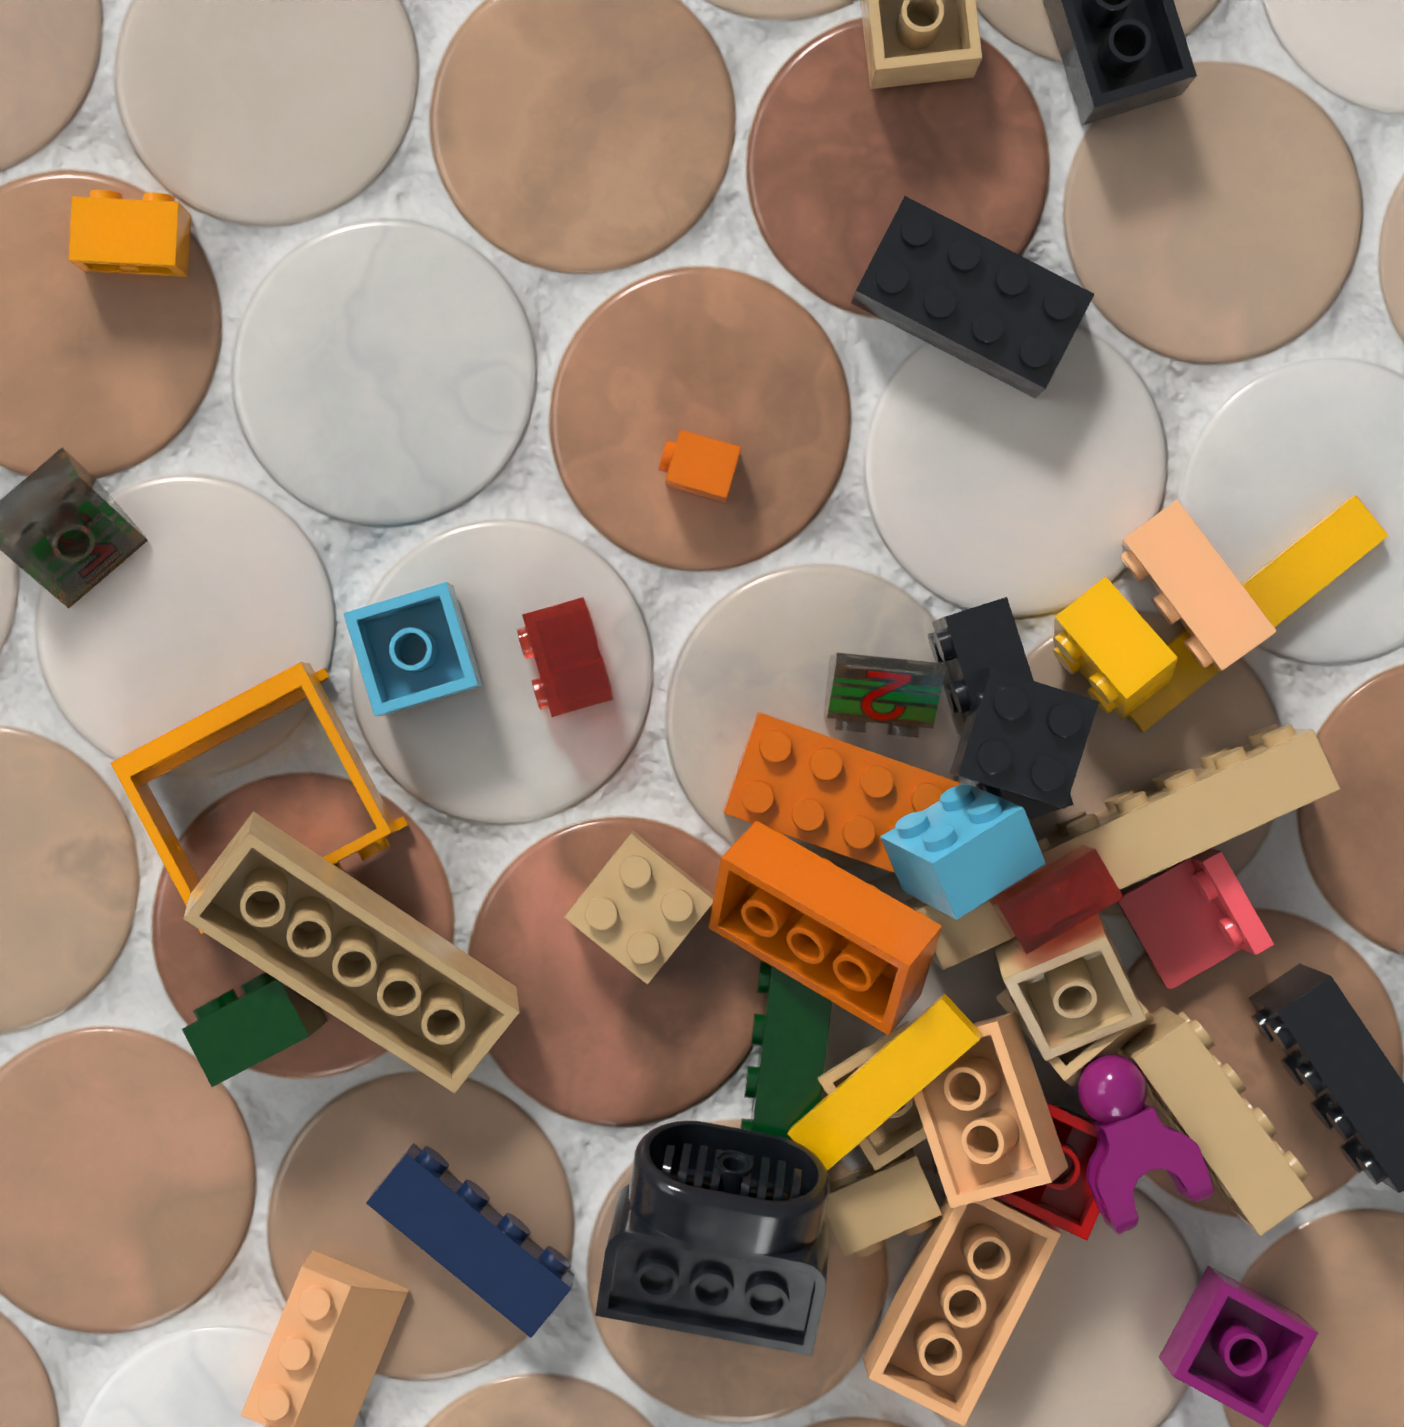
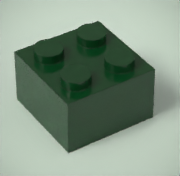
(250, 1028)

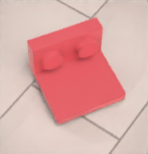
(1193, 917)

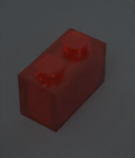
(566, 658)
(1056, 898)

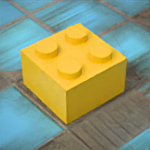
(1112, 649)

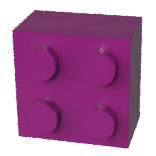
(1237, 1346)

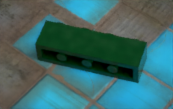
(790, 1053)

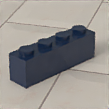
(473, 1239)

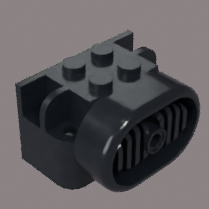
(720, 1237)

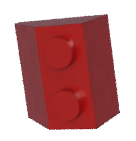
(1067, 1199)

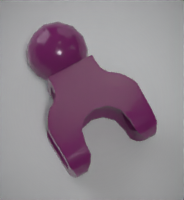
(1132, 1142)

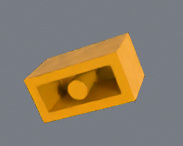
(129, 234)

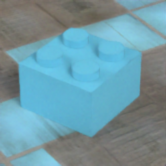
(413, 649)
(962, 850)

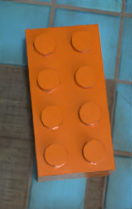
(826, 790)
(823, 926)

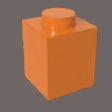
(700, 465)

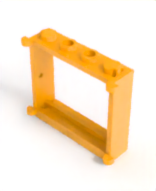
(222, 724)

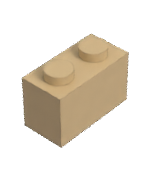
(881, 1203)

